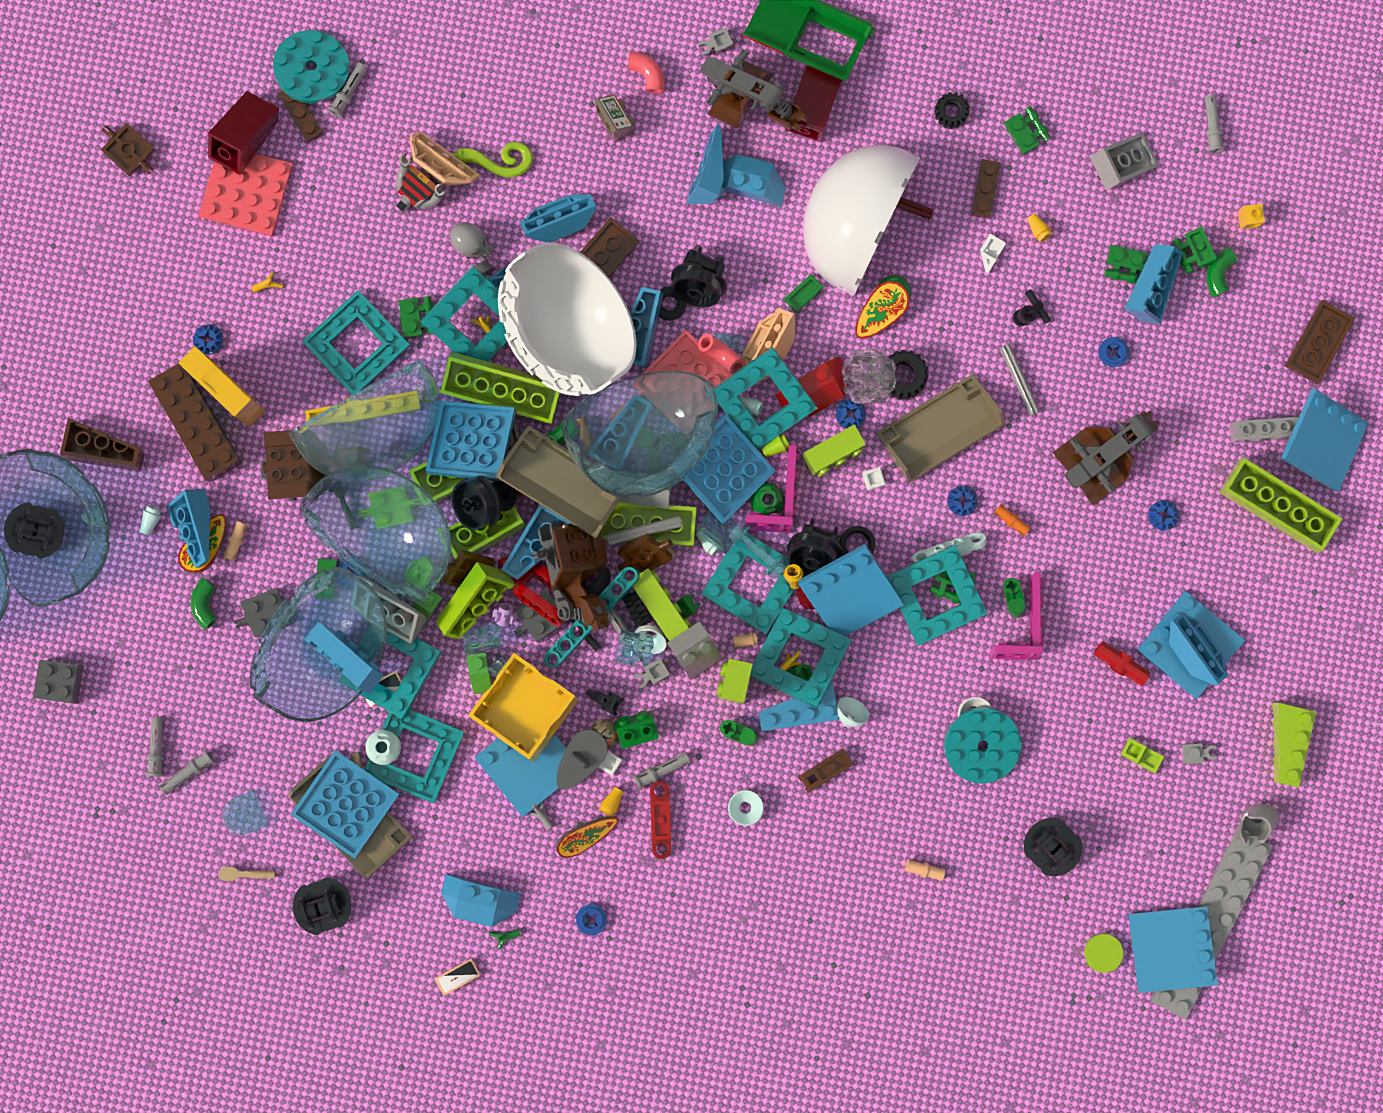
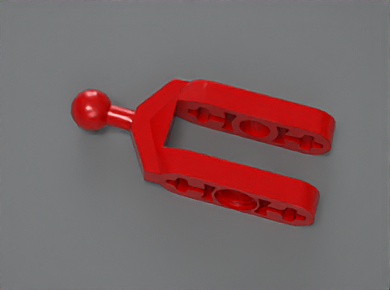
(529, 597)

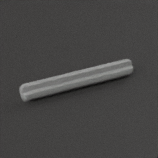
(1019, 379)
(637, 532)

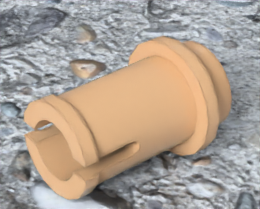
(745, 640)

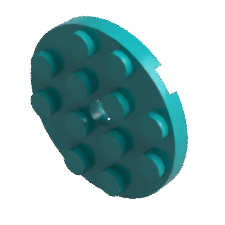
(308, 48)
(976, 726)

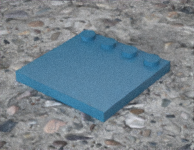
(470, 440)
(1324, 440)
(728, 471)
(851, 592)
(1159, 652)
(518, 777)
(345, 804)
(1172, 949)

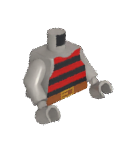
(416, 187)

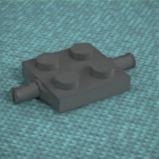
(259, 610)
(534, 622)

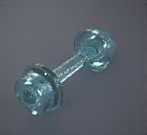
(739, 533)

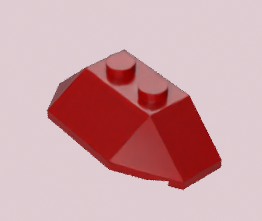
(822, 385)

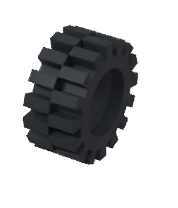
(959, 102)
(636, 609)

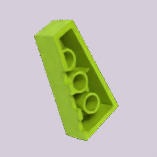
(486, 537)
(472, 599)
(658, 604)
(1290, 742)

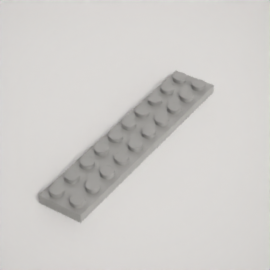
(1224, 901)

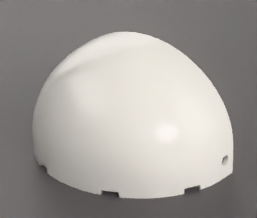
(853, 210)
(566, 320)

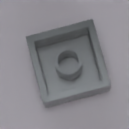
(58, 681)

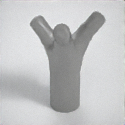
(540, 813)

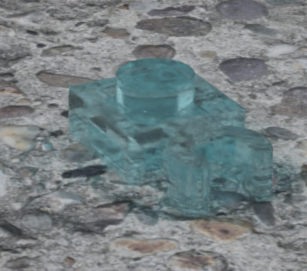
(732, 343)
(496, 666)

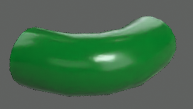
(1217, 271)
(200, 603)

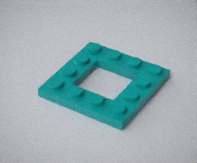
(356, 307)
(438, 317)
(765, 364)
(718, 591)
(971, 603)
(809, 691)
(402, 700)
(429, 786)

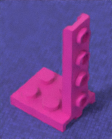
(774, 521)
(1023, 650)

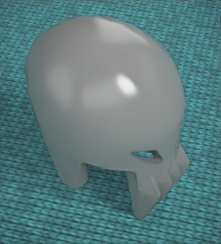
(469, 241)
(1258, 822)

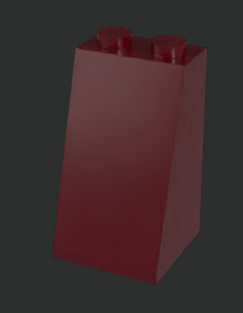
(816, 98)
(241, 132)

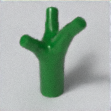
(504, 937)

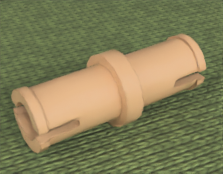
(235, 541)
(924, 870)

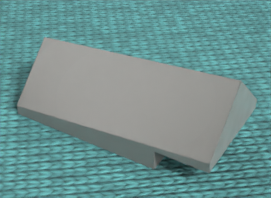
(401, 618)

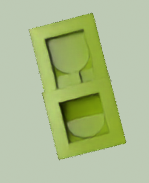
(1142, 755)

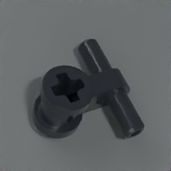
(1028, 313)
(609, 702)

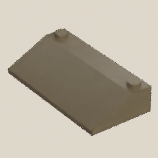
(941, 428)
(552, 479)
(382, 844)

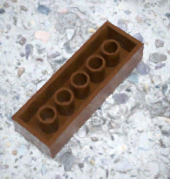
(195, 422)

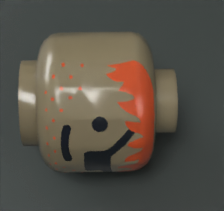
(607, 730)

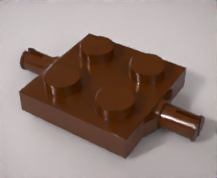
(128, 149)
(645, 553)
(462, 566)

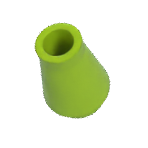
(776, 446)

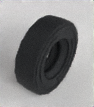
(673, 314)

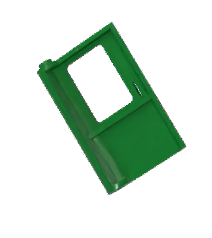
(783, 22)

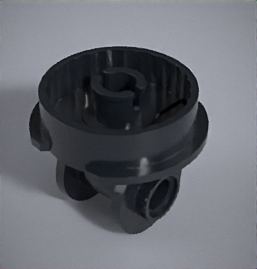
(699, 279)
(479, 501)
(33, 530)
(814, 548)
(1052, 847)
(322, 906)

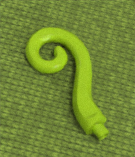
(470, 155)

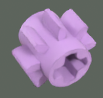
(504, 614)

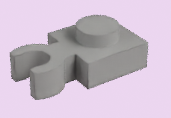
(718, 41)
(655, 672)
(1194, 753)

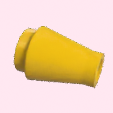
(1039, 228)
(793, 574)
(610, 804)

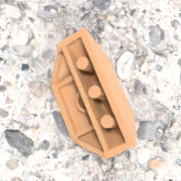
(440, 162)
(774, 331)

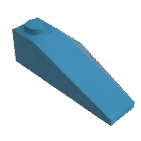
(192, 517)

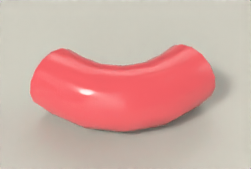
(649, 69)
(721, 353)

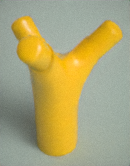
(267, 283)
(485, 325)
(790, 662)

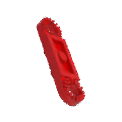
(660, 820)

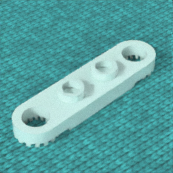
(964, 544)

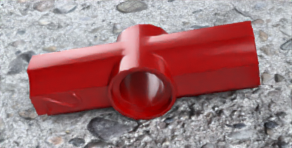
(1122, 663)

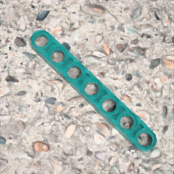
(570, 634)

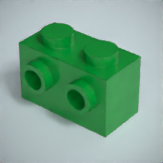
(636, 729)

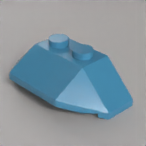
(753, 179)
(559, 218)
(1197, 649)
(478, 901)

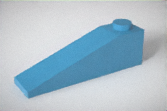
(710, 176)
(521, 556)

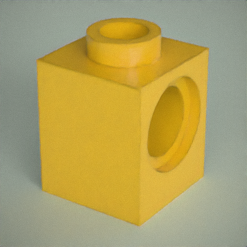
(1251, 216)

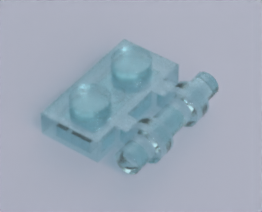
(482, 638)
(628, 648)

